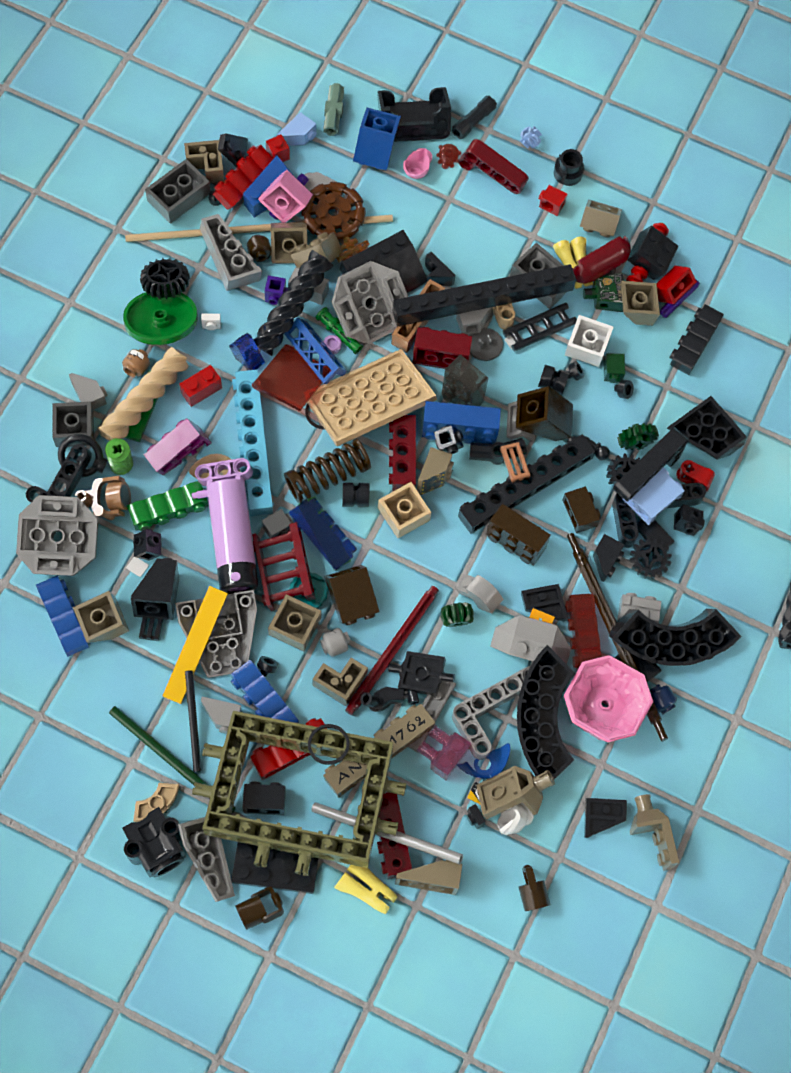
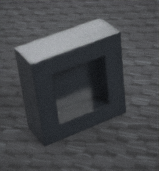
(475, 817)

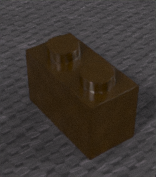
(581, 509)

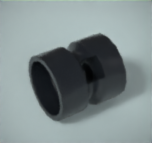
(555, 379)
(356, 495)

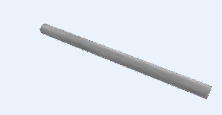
(400, 837)

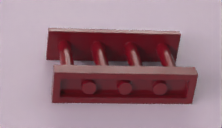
(301, 571)

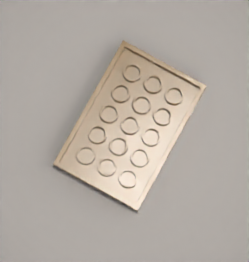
(370, 397)

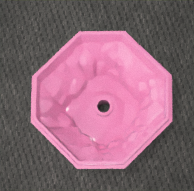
(615, 685)

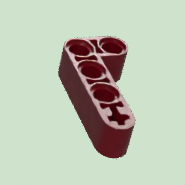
(494, 165)

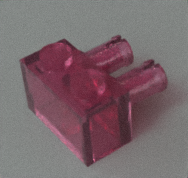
(452, 752)

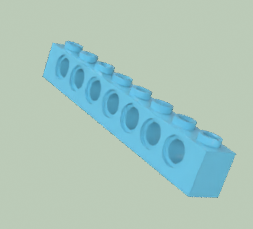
(263, 504)

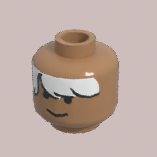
(136, 363)

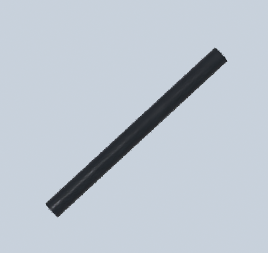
(193, 721)

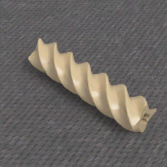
(141, 397)

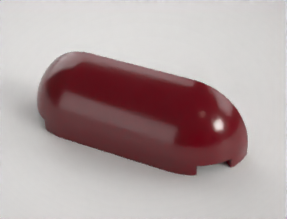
(602, 260)

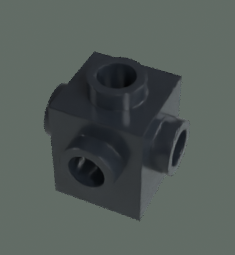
(444, 437)
(688, 520)
(147, 544)

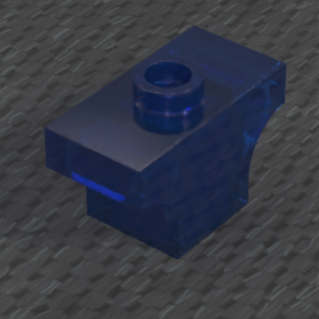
(247, 352)

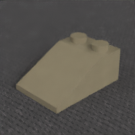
(436, 877)

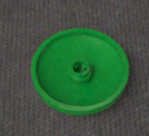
(161, 320)

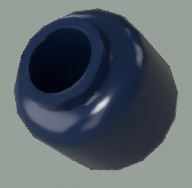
(663, 698)

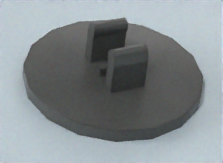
(486, 344)

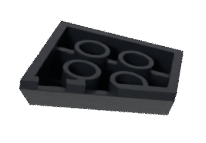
(711, 429)

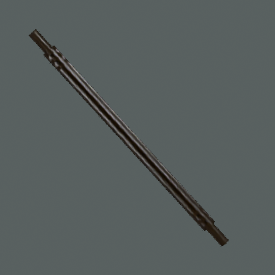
(610, 621)

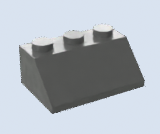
(534, 260)

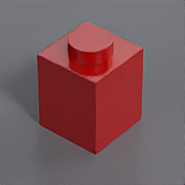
(278, 147)

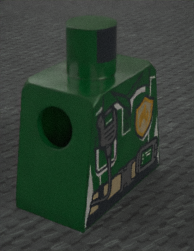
(606, 293)

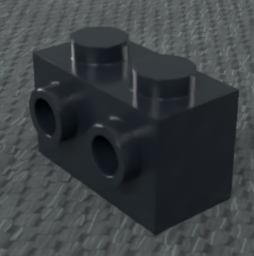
(264, 798)

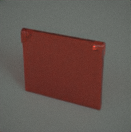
(289, 378)

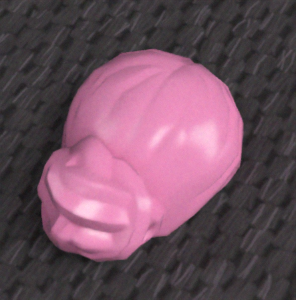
(418, 163)

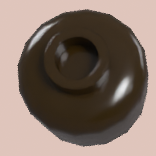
(258, 247)

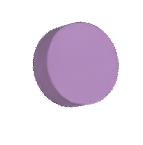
(333, 343)

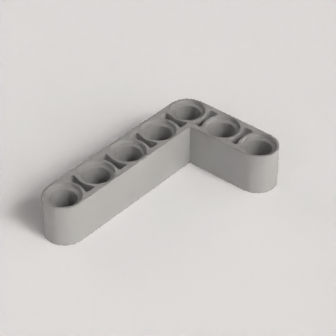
(489, 704)

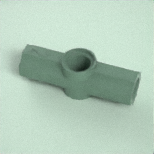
(333, 109)

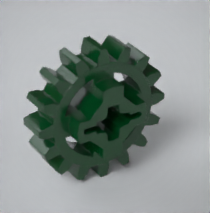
(638, 436)

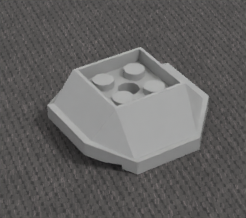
(352, 291)
(37, 530)

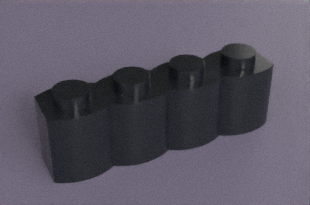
(696, 339)

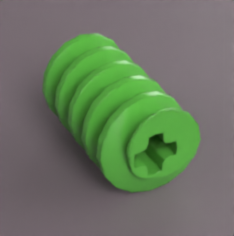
(119, 456)

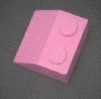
(285, 197)

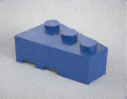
(260, 184)

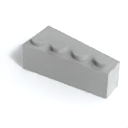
(230, 258)

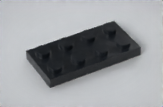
(279, 871)

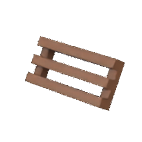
(513, 477)

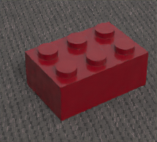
(439, 348)

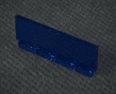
(323, 537)

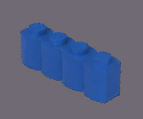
(62, 615)
(260, 693)

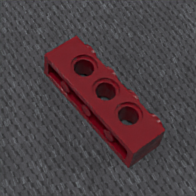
(407, 426)

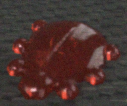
(448, 155)

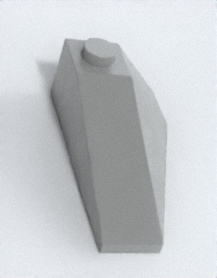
(208, 857)

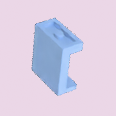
(656, 496)

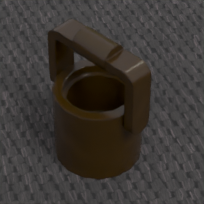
(533, 893)
(253, 912)

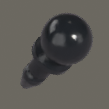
(601, 452)

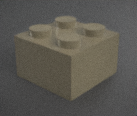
(294, 622)

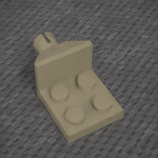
(511, 789)
(654, 820)

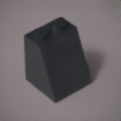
(157, 591)

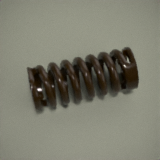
(297, 476)

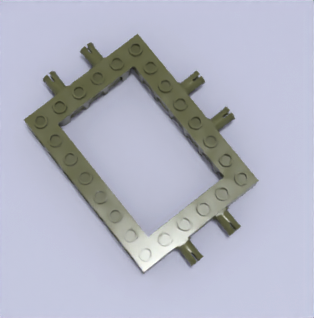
(307, 844)

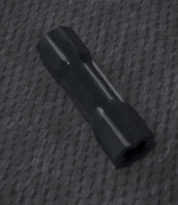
(466, 124)

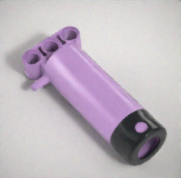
(230, 523)

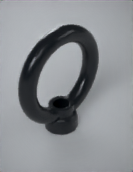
(99, 462)

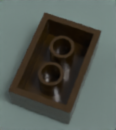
(517, 535)

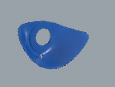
(498, 761)

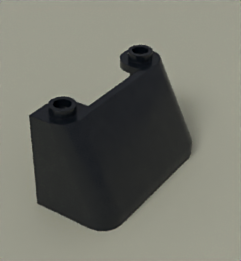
(419, 118)

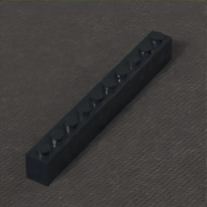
(483, 295)

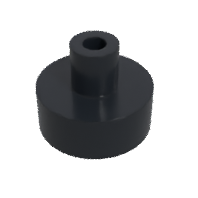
(575, 371)
(624, 389)
(267, 665)

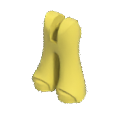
(575, 248)
(350, 886)

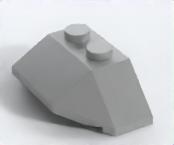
(528, 637)

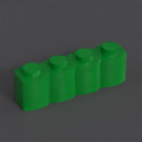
(165, 506)

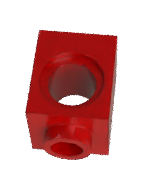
(552, 200)

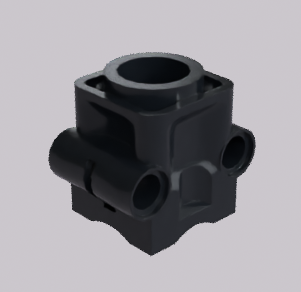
(157, 848)

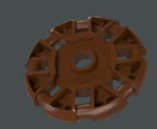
(334, 201)

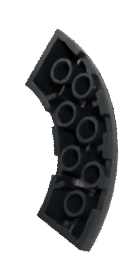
(676, 644)
(539, 711)

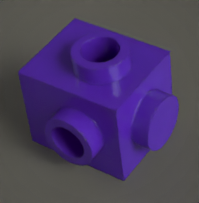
(274, 289)

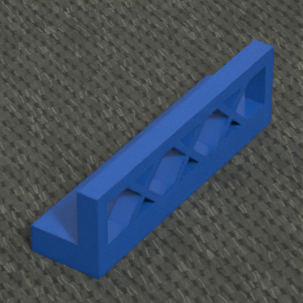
(320, 347)

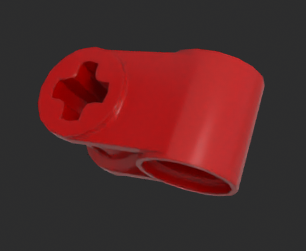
(695, 474)

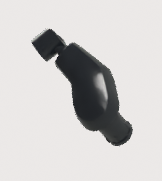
(386, 696)

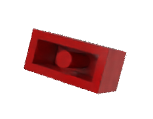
(675, 284)
(200, 385)

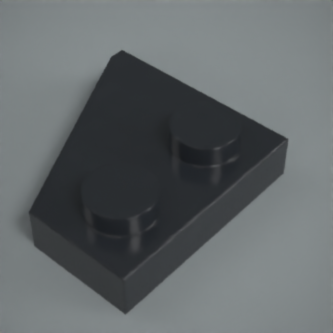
(233, 147)
(545, 599)

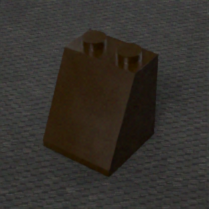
(544, 414)
(352, 594)

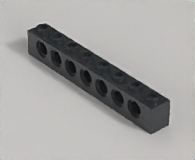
(578, 445)

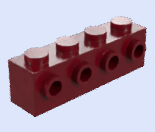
(395, 854)

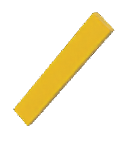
(195, 643)

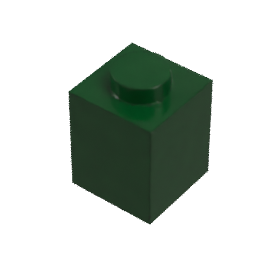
(614, 367)

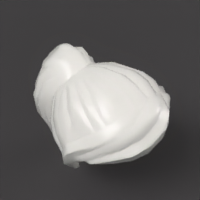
(514, 819)

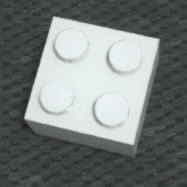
(588, 340)

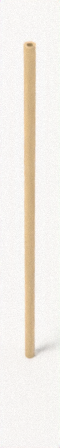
(235, 230)

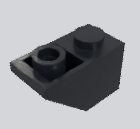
(606, 555)

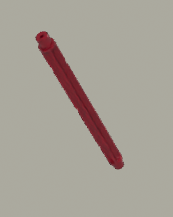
(392, 649)

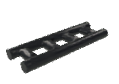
(535, 336)

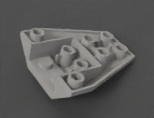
(232, 634)

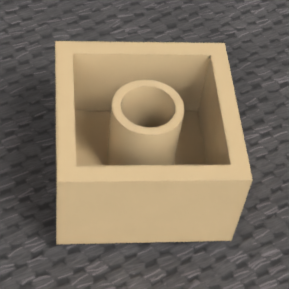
(404, 510)

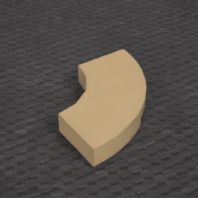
(162, 798)

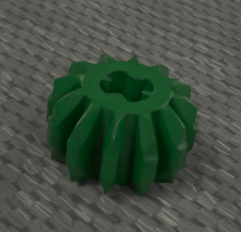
(457, 614)

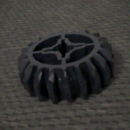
(164, 278)

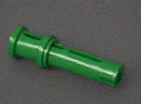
(331, 326)

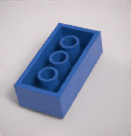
(475, 422)

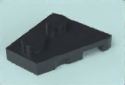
(603, 814)

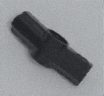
(485, 452)

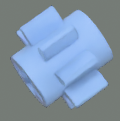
(530, 137)

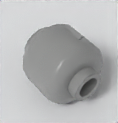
(335, 642)

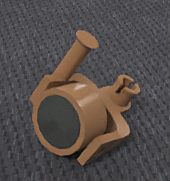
(116, 495)

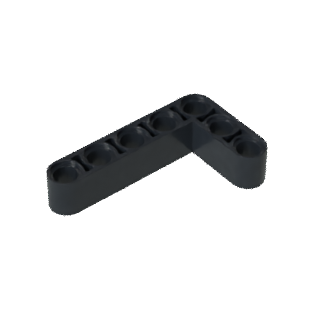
(665, 452)
(630, 527)

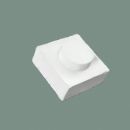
(211, 321)

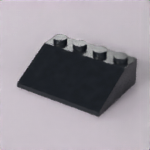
(395, 253)

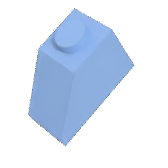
(299, 130)

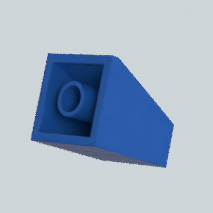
(376, 138)

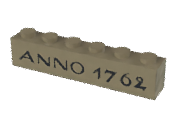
(402, 734)

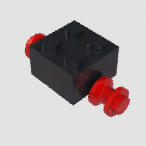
(651, 253)

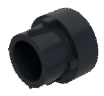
(569, 167)

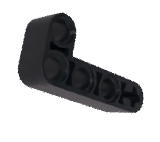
(63, 477)

